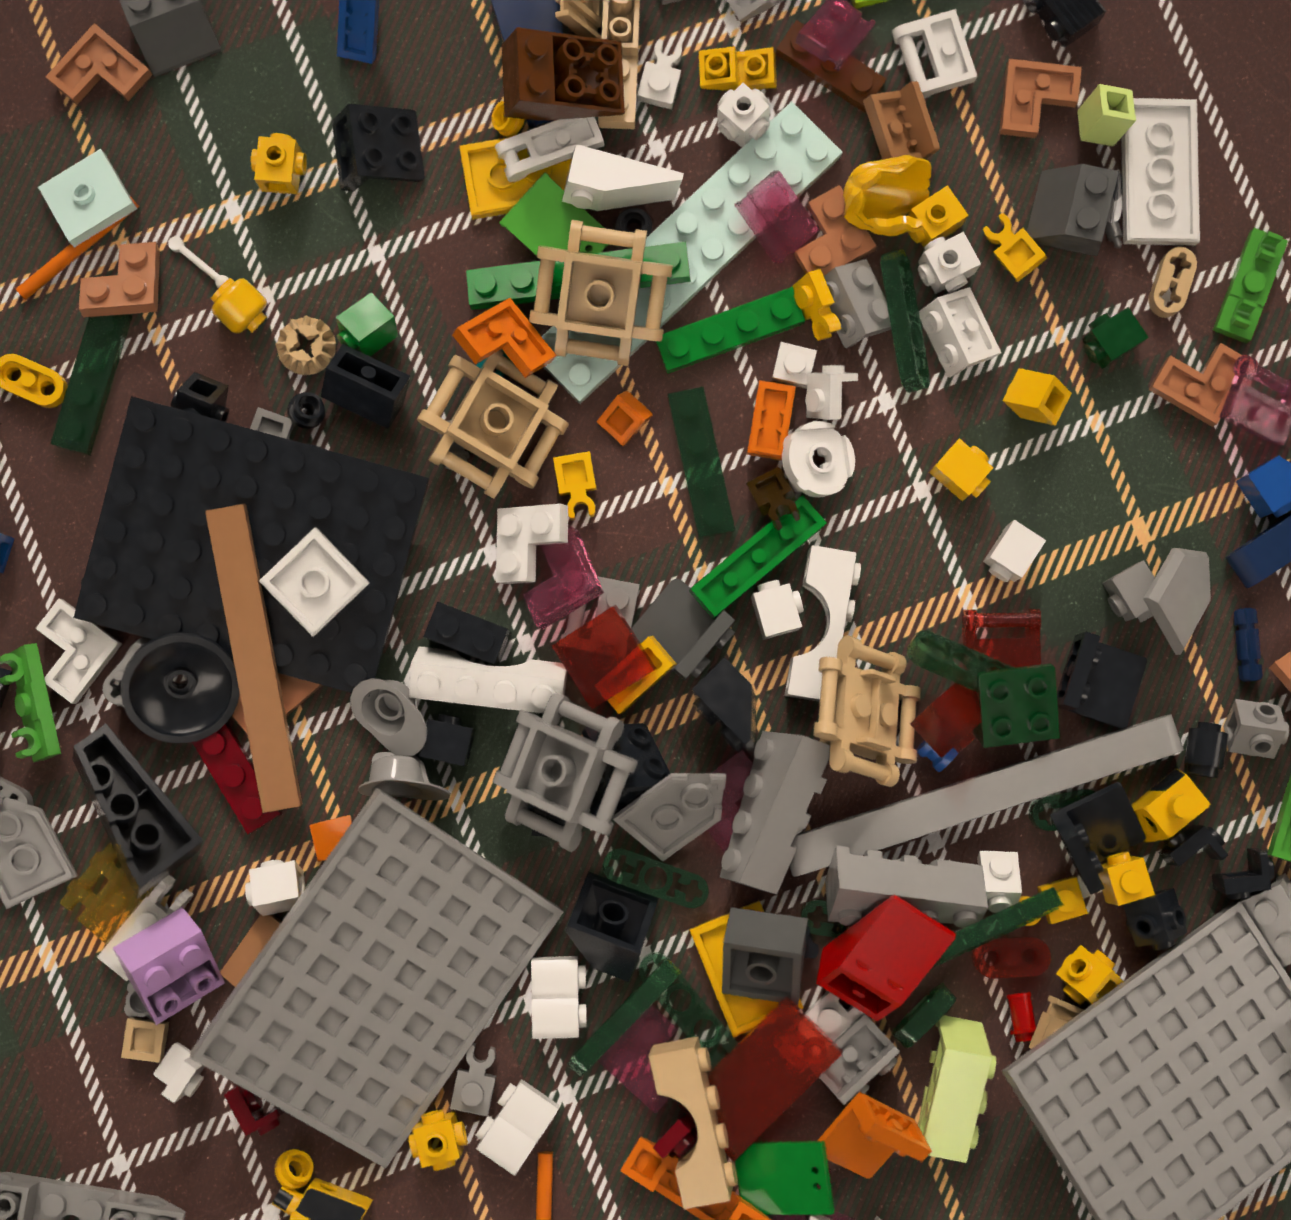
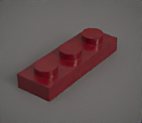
(234, 777)

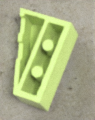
(956, 1088)

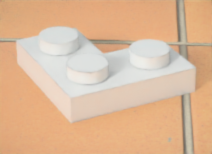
(519, 533)
(85, 655)

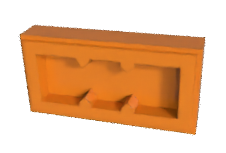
(770, 419)

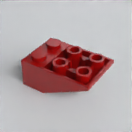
(883, 957)

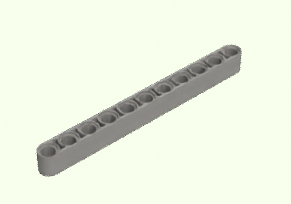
(988, 793)

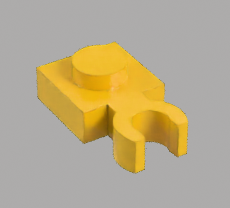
(1018, 251)
(815, 299)
(576, 478)
(1071, 897)

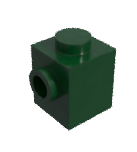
(1113, 337)

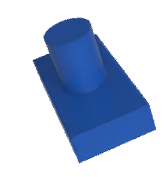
(358, 30)

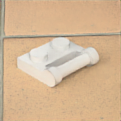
(945, 49)

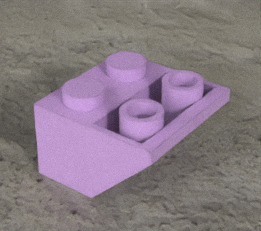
(169, 965)

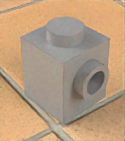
(1128, 591)

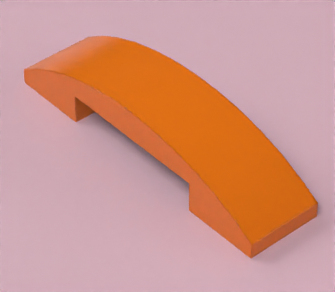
(659, 1174)

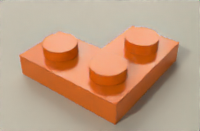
(508, 330)

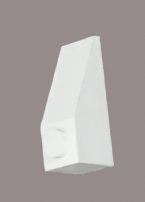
(612, 181)

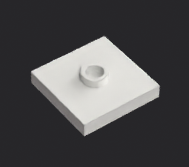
(314, 581)

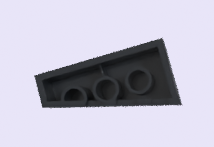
(136, 814)

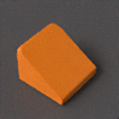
(624, 417)
(328, 834)

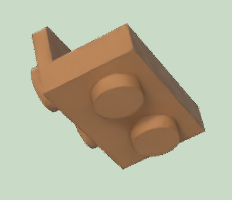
(902, 123)

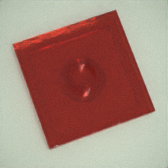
(603, 657)

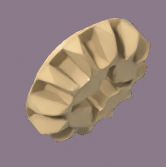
(322, 349)

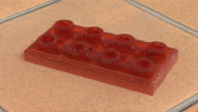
(768, 1073)

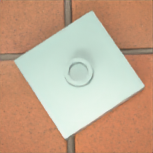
(87, 198)

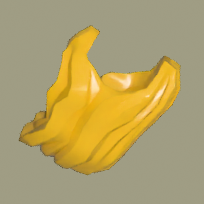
(884, 192)

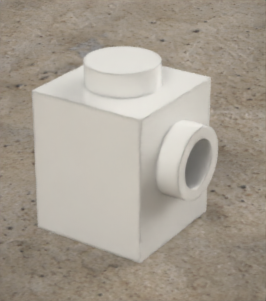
(777, 609)
(275, 886)

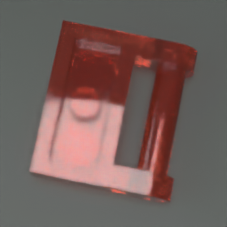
(1011, 651)

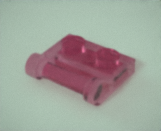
(1254, 409)

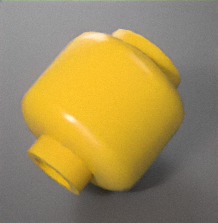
(239, 305)

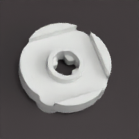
(799, 464)

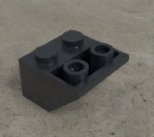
(731, 702)

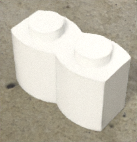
(555, 997)
(517, 1126)

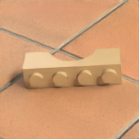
(681, 1074)

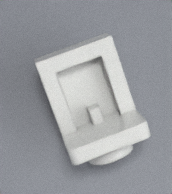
(825, 392)
(1001, 878)
(179, 1073)

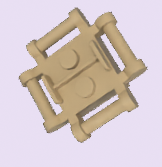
(600, 293)
(493, 422)
(862, 712)

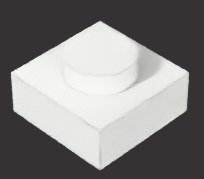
(793, 365)

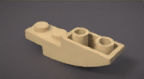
(621, 24)

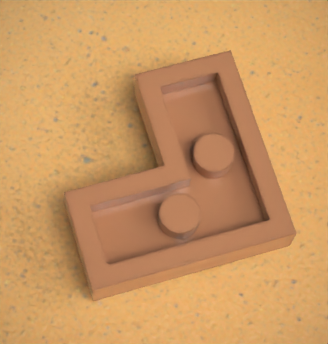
(97, 58)
(1029, 86)
(840, 241)
(128, 292)
(1198, 392)

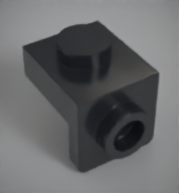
(1187, 843)
(1240, 884)

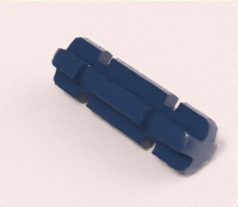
(1248, 644)

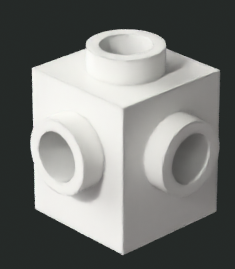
(743, 114)
(948, 263)

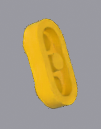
(32, 381)

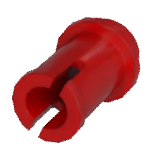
(1021, 1016)

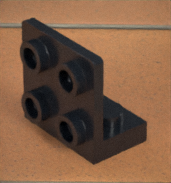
(376, 145)
(1100, 681)
(651, 768)
(1096, 829)

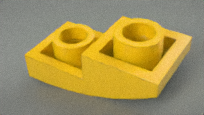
(728, 69)

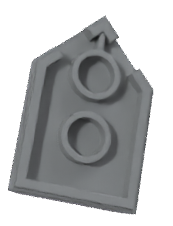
(1180, 595)
(674, 811)
(29, 853)

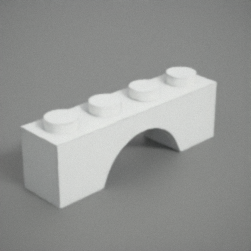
(829, 578)
(451, 678)

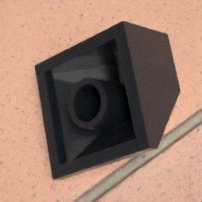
(611, 925)

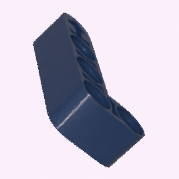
(1263, 553)

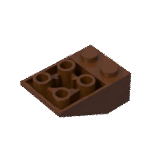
(561, 76)

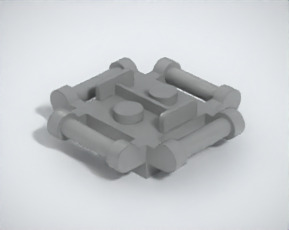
(563, 771)

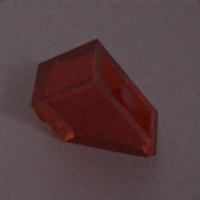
(949, 720)

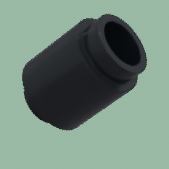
(1206, 750)

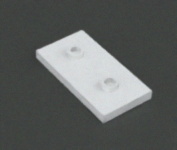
(1161, 174)

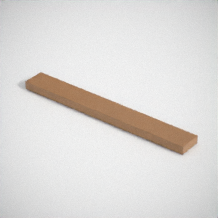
(254, 658)

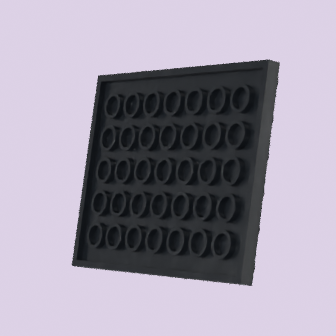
(154, 549)

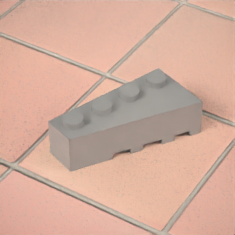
(774, 809)
(941, 890)

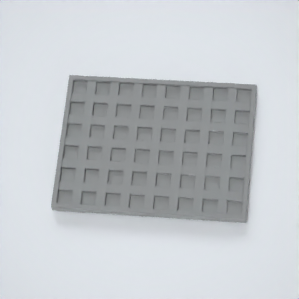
(377, 980)
(1172, 1081)

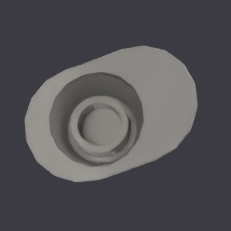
(390, 715)
(401, 778)

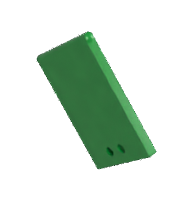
(783, 1180)

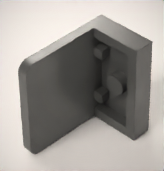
(684, 628)

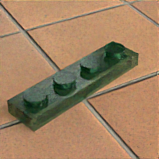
(90, 383)
(701, 462)

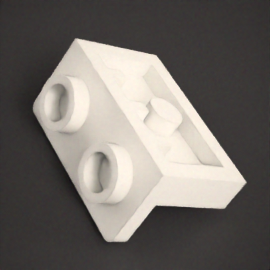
(958, 331)

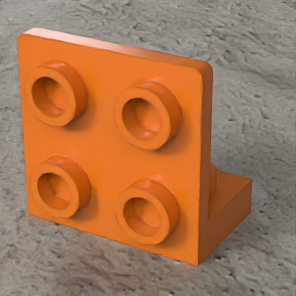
(869, 1134)

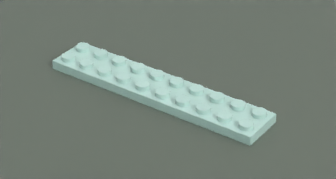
(711, 231)

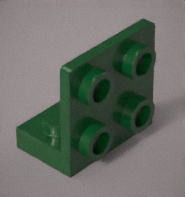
(1017, 705)

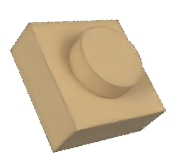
(144, 1040)

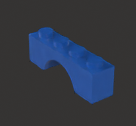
(1268, 487)

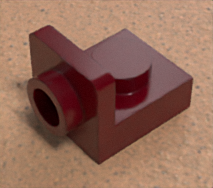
(247, 1111)
(678, 1138)

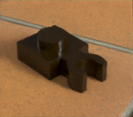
(774, 496)

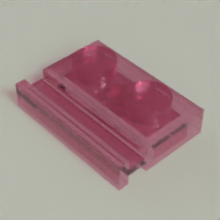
(835, 32)
(776, 217)

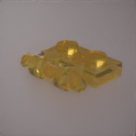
(112, 905)

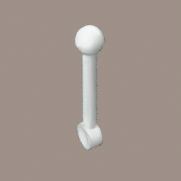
(177, 245)

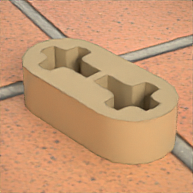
(1164, 279)

